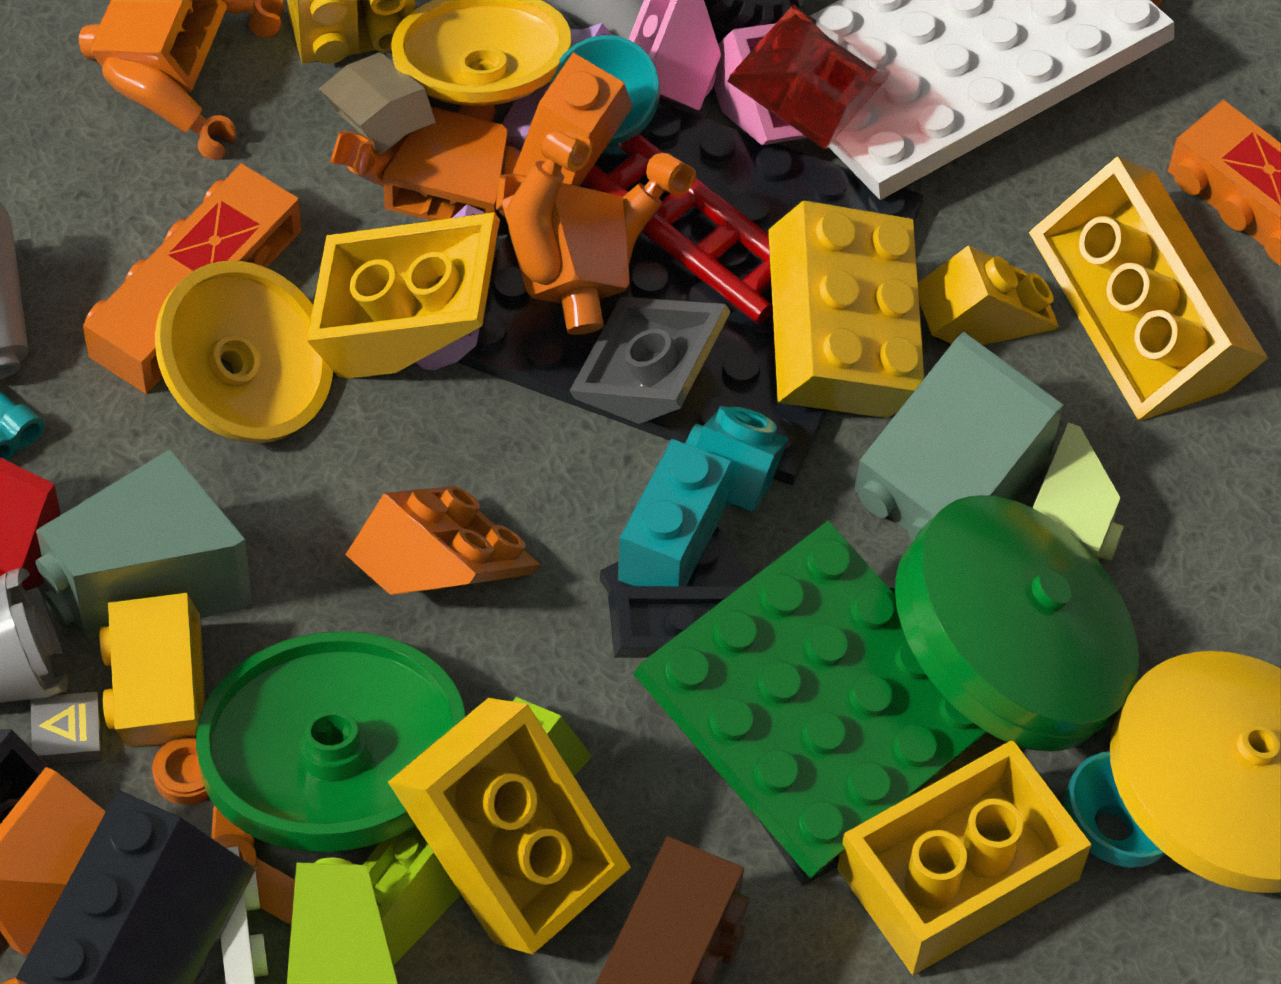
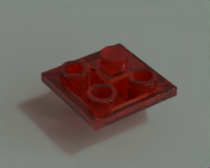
(809, 76)

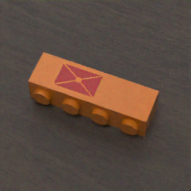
(1235, 171)
(237, 221)

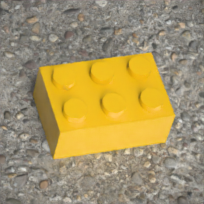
(845, 309)
(510, 824)
(963, 856)

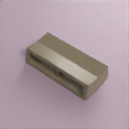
(379, 100)

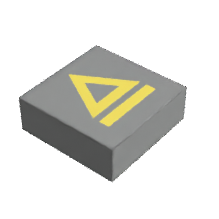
(66, 728)

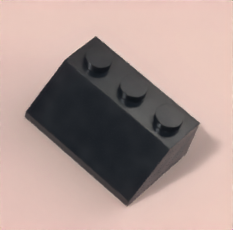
(139, 903)

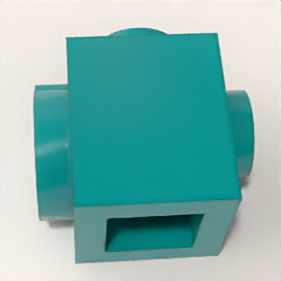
(750, 444)

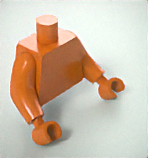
(158, 49)
(440, 166)
(577, 239)

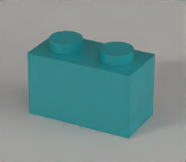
(674, 517)

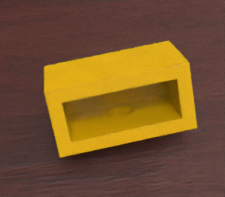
(155, 669)

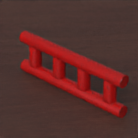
(703, 257)

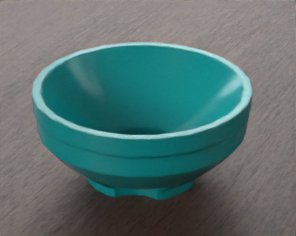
(633, 67)
(1093, 793)

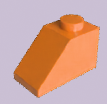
(581, 101)

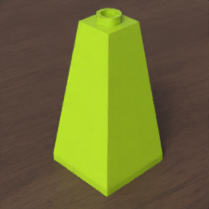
(337, 927)

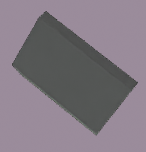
(648, 356)

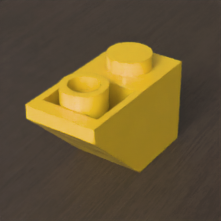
(985, 299)

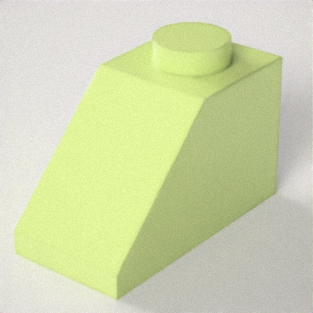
(1081, 495)

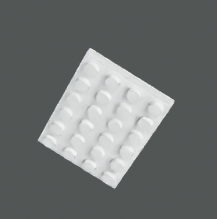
(975, 71)

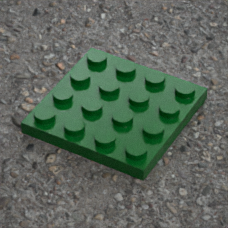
(809, 698)

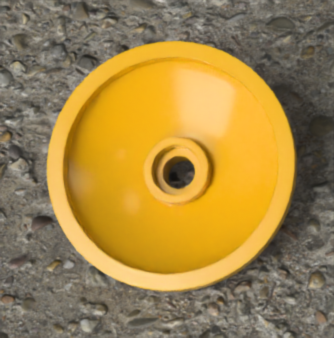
(481, 49)
(258, 327)

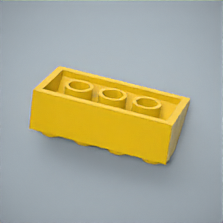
(1146, 292)

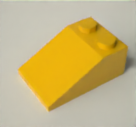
(400, 292)

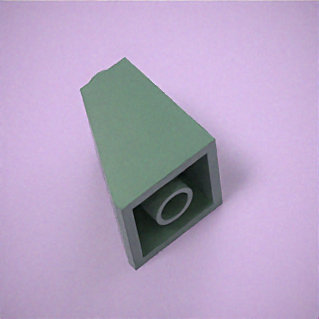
(959, 435)
(140, 541)

